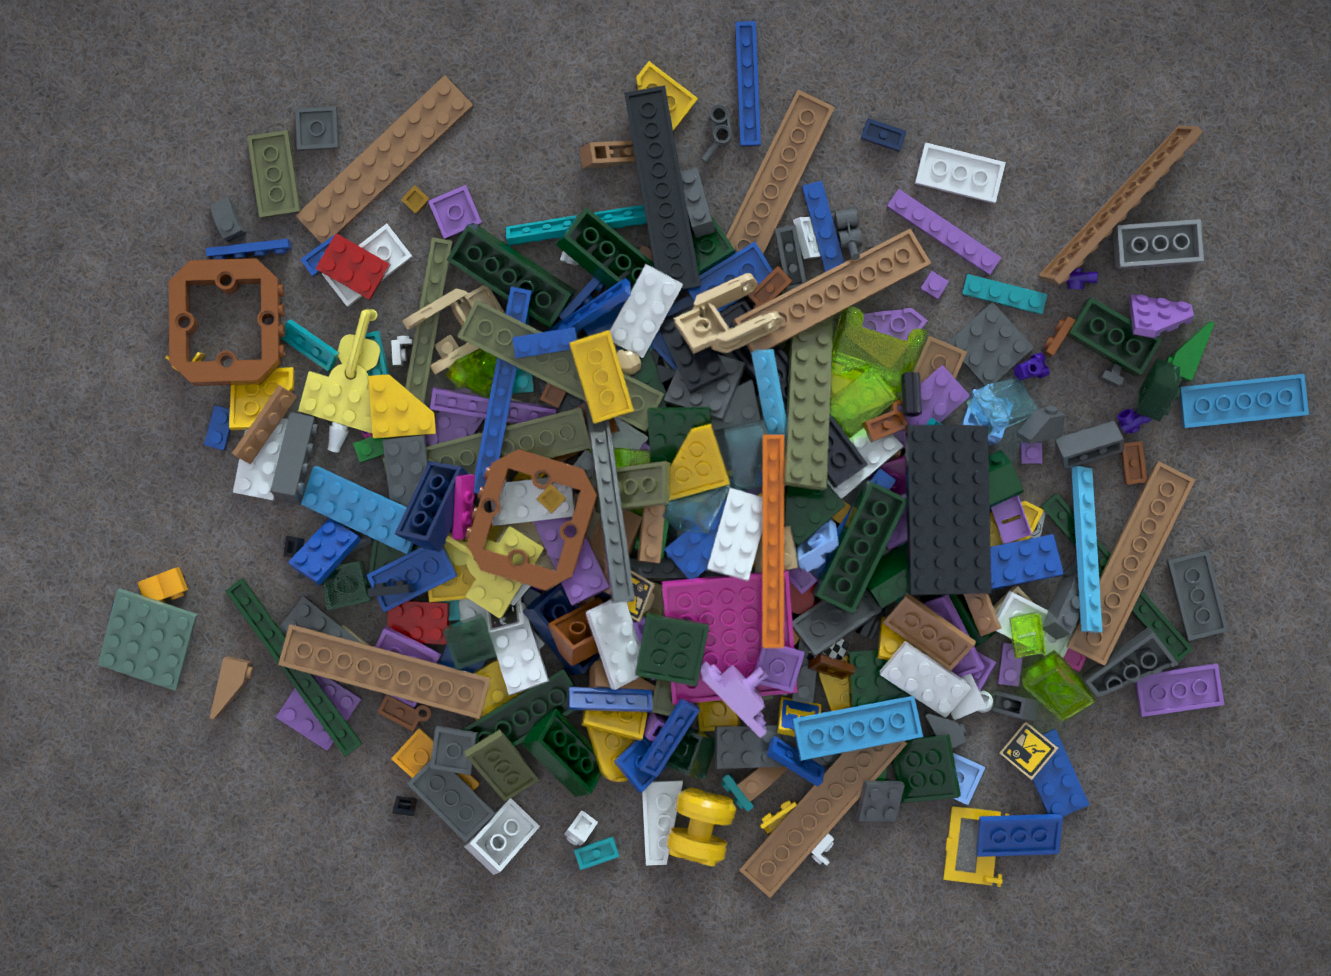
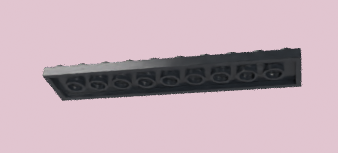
(662, 185)
(843, 456)

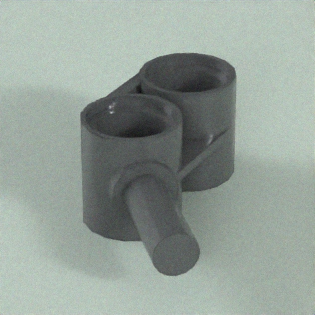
(718, 126)
(848, 233)

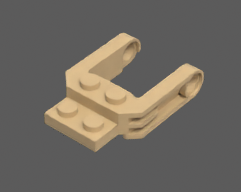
(461, 304)
(706, 327)

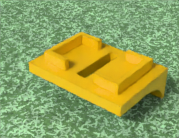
(771, 821)

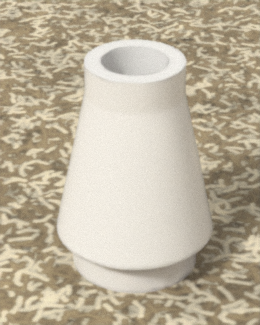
(337, 436)

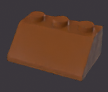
(574, 634)

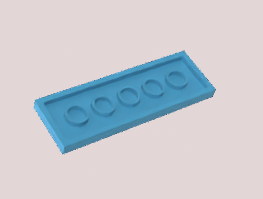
(1243, 401)
(355, 507)
(857, 728)

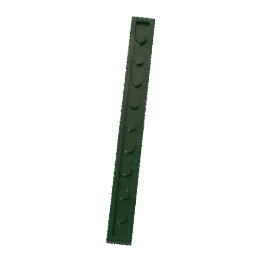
(1144, 608)
(304, 682)

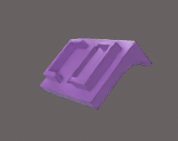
(1014, 529)

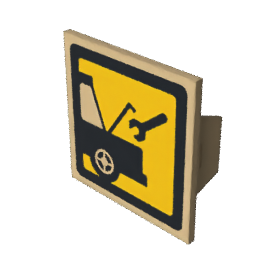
(643, 596)
(1028, 750)

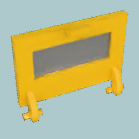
(961, 857)

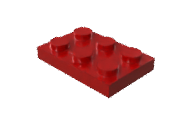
(353, 266)
(421, 620)

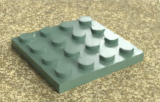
(147, 639)

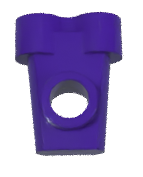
(1078, 278)
(1032, 368)
(1131, 421)

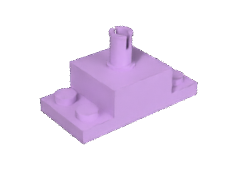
(739, 693)

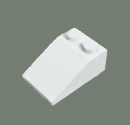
(502, 836)

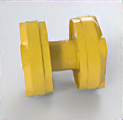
(697, 841)

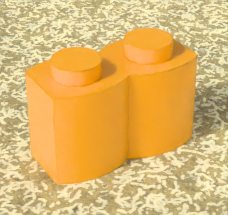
(164, 585)

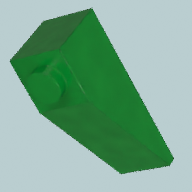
(1190, 352)

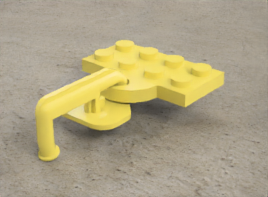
(338, 396)
(490, 590)

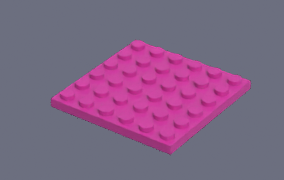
(735, 626)

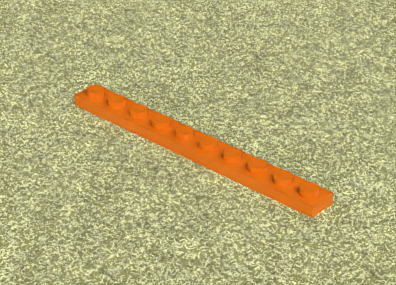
(772, 541)

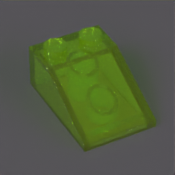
(860, 401)
(1056, 686)

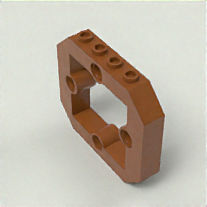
(214, 273)
(483, 521)

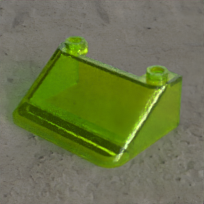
(860, 348)

